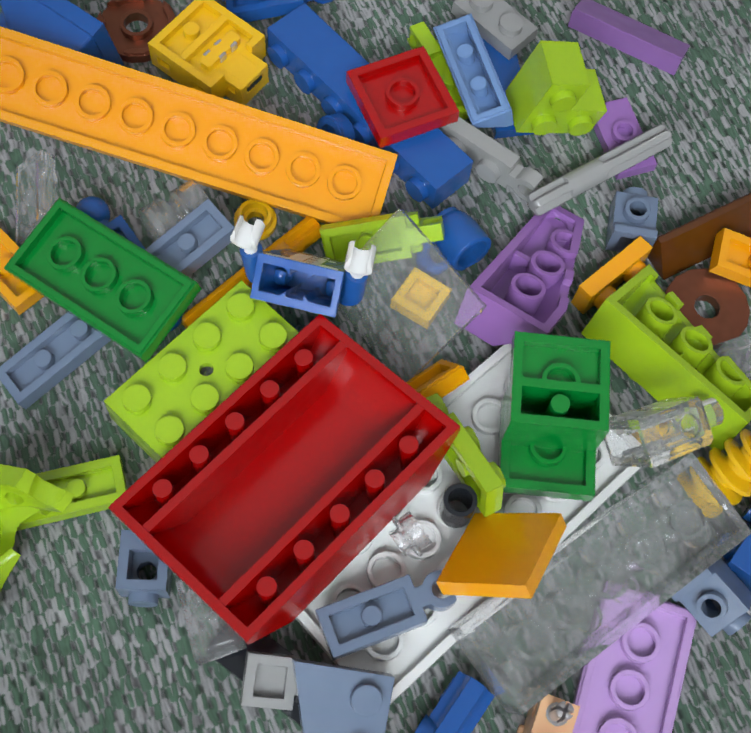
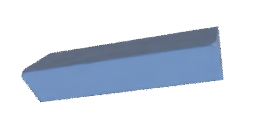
(474, 73)

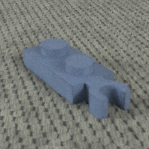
(379, 614)

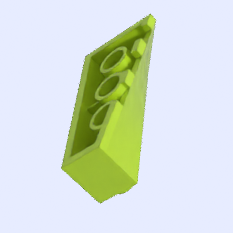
(669, 354)

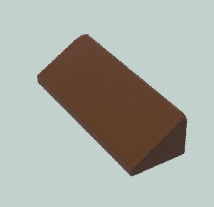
(695, 240)

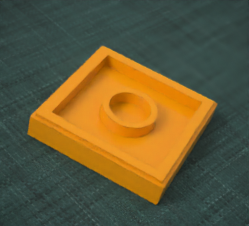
(502, 555)

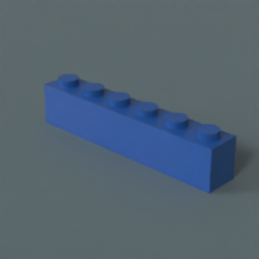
(319, 61)

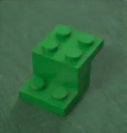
(554, 415)

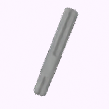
(599, 170)

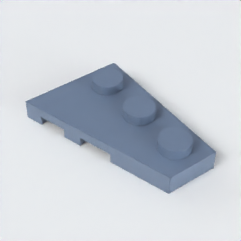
(341, 698)

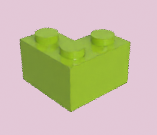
(555, 92)

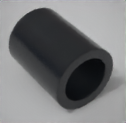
(462, 493)

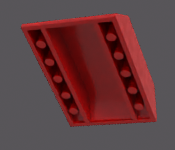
(288, 479)

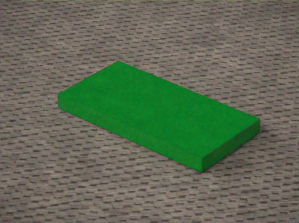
(103, 279)

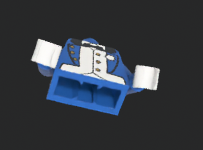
(299, 277)

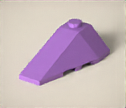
(529, 279)

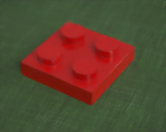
(402, 96)

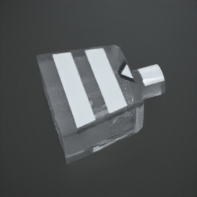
(662, 431)

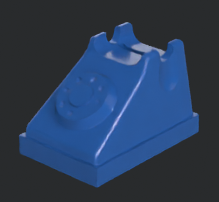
(60, 24)

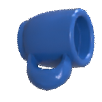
(463, 239)

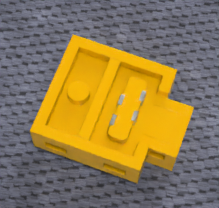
(212, 52)

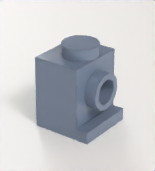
(631, 216)
(132, 557)
(724, 586)

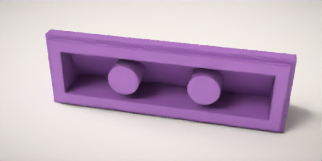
(628, 35)

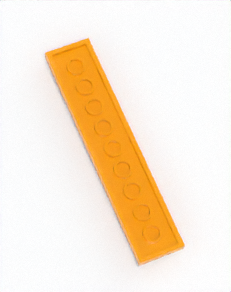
(188, 132)

